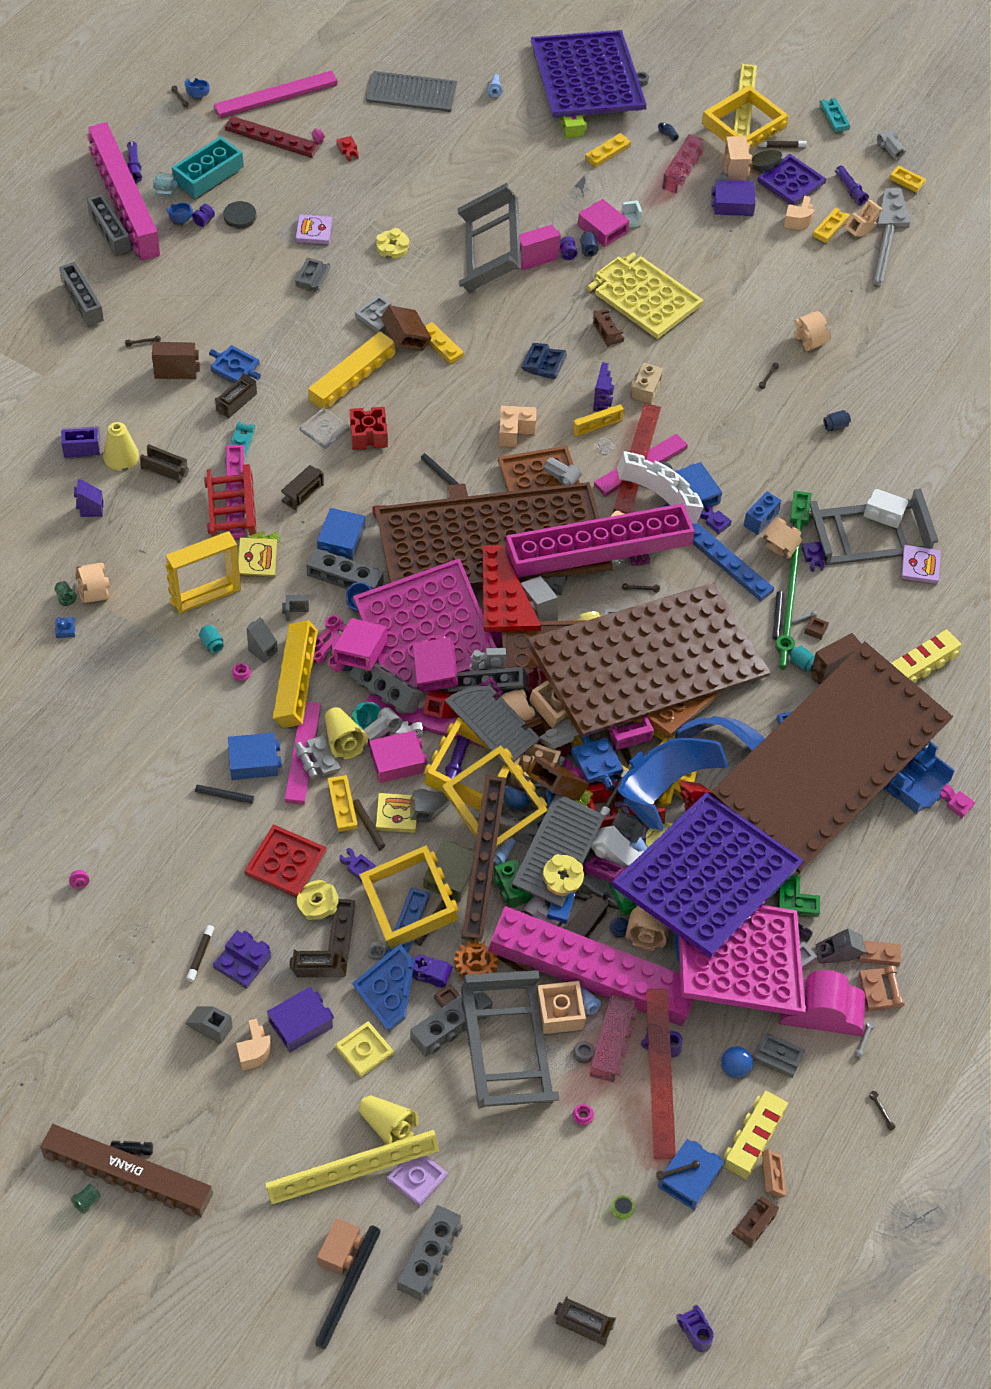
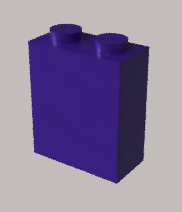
(733, 197)
(300, 1019)

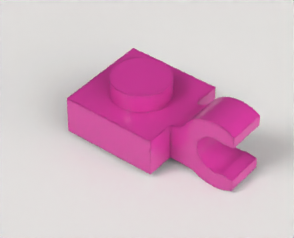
(959, 802)

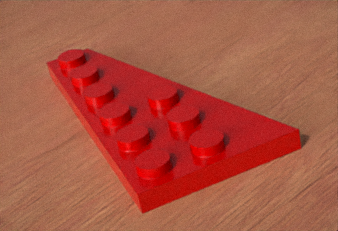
(504, 599)

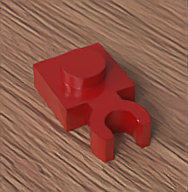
(347, 146)

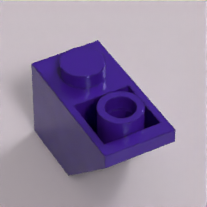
(88, 499)

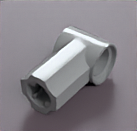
(890, 141)
(564, 473)
(387, 722)
(538, 908)

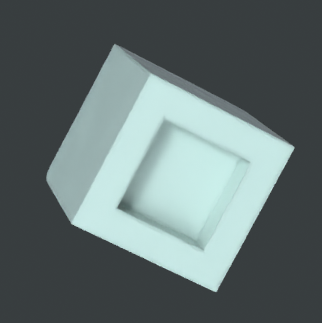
(633, 212)

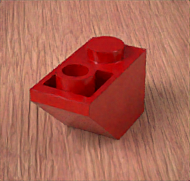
(436, 705)
(692, 792)

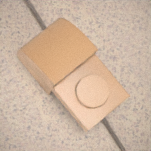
(799, 217)
(864, 222)
(254, 1051)

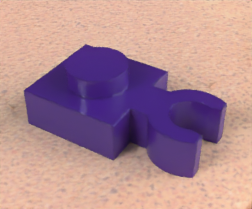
(716, 521)
(813, 553)
(355, 864)

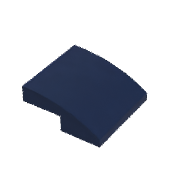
(544, 361)

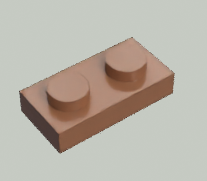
(881, 953)
(773, 1173)

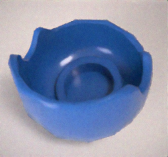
(197, 88)
(180, 212)
(355, 589)
(515, 798)
(736, 1062)

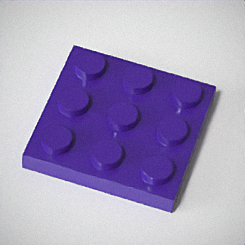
(792, 180)

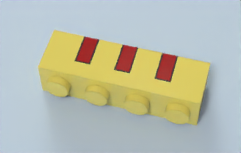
(929, 656)
(755, 1135)

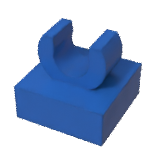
(65, 627)

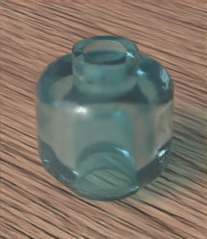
(164, 183)

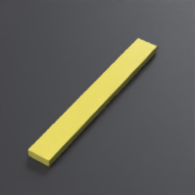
(744, 113)
(352, 1167)

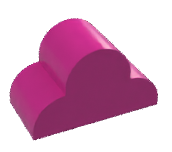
(830, 1005)

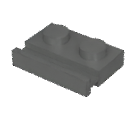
(312, 274)
(779, 1055)

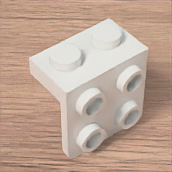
(885, 508)

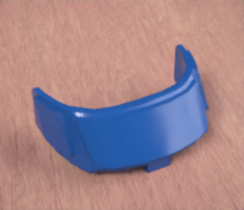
(740, 729)
(661, 768)

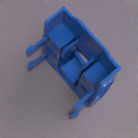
(921, 780)

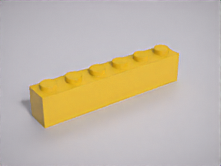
(351, 371)
(295, 674)

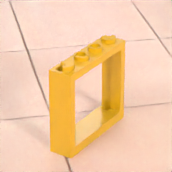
(747, 94)
(209, 591)
(517, 772)
(436, 780)
(424, 925)

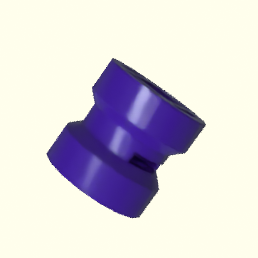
(202, 215)
(568, 248)

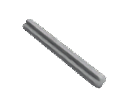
(883, 256)

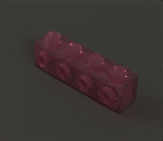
(683, 163)
(612, 1038)

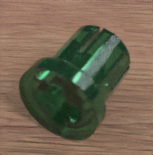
(65, 594)
(85, 1198)

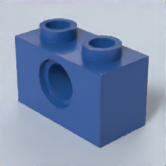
(762, 513)

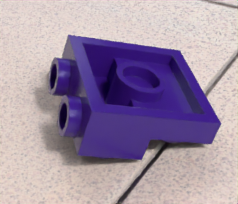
(603, 389)
(243, 958)

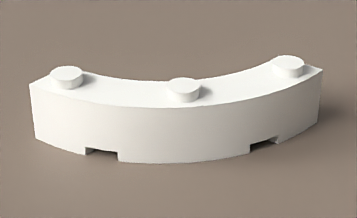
(661, 480)
(614, 847)

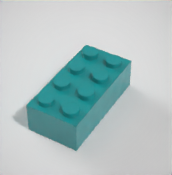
(208, 167)

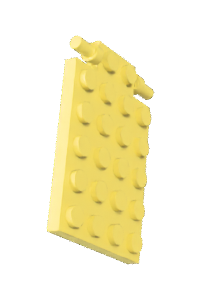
(644, 294)

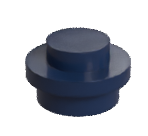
(619, 927)

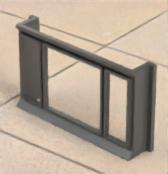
(473, 211)
(920, 512)
(503, 981)

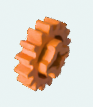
(475, 958)

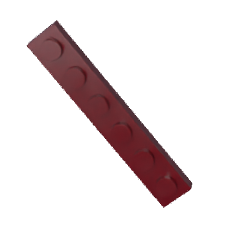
(272, 136)

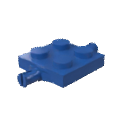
(234, 362)
(597, 761)

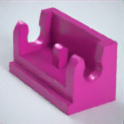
(631, 734)

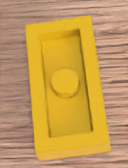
(907, 179)

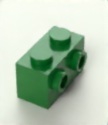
(503, 877)

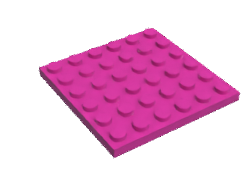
(424, 609)
(753, 968)

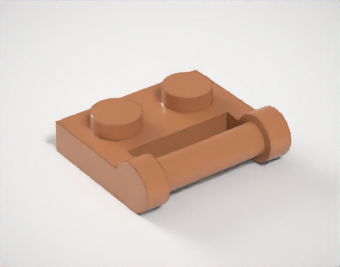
(874, 989)

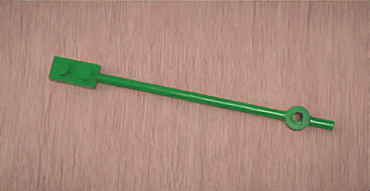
(800, 516)

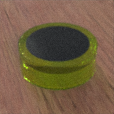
(623, 1206)

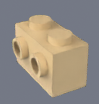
(646, 383)

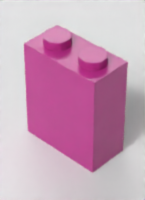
(603, 222)
(539, 246)
(360, 644)
(435, 664)
(397, 756)

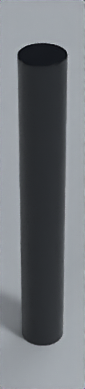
(449, 479)
(778, 615)
(224, 794)

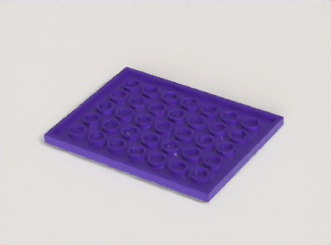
(587, 73)
(707, 874)

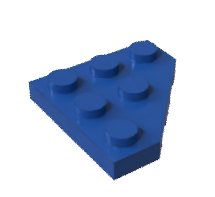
(388, 986)

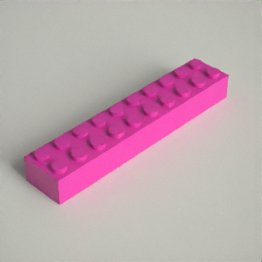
(123, 191)
(599, 540)
(585, 960)

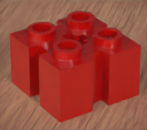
(368, 428)

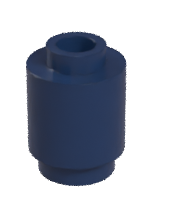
(589, 244)
(837, 420)

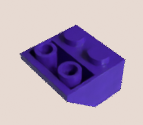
(80, 441)

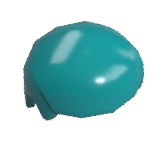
(365, 714)

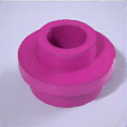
(317, 135)
(238, 668)
(79, 879)
(586, 1109)

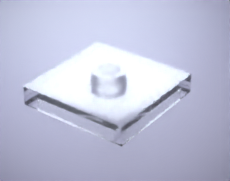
(324, 428)

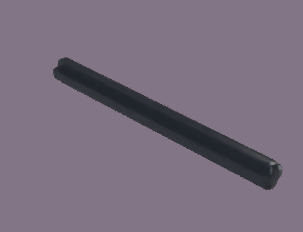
(347, 1287)

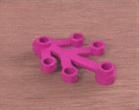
(333, 625)

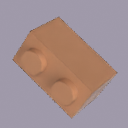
(339, 1246)

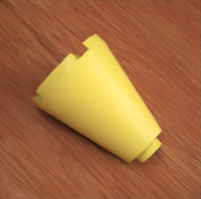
(119, 448)
(344, 735)
(388, 1119)

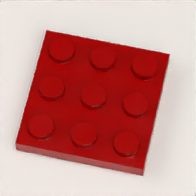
(285, 861)

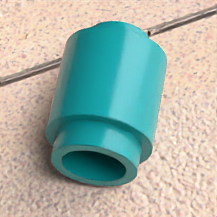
(211, 638)
(802, 658)

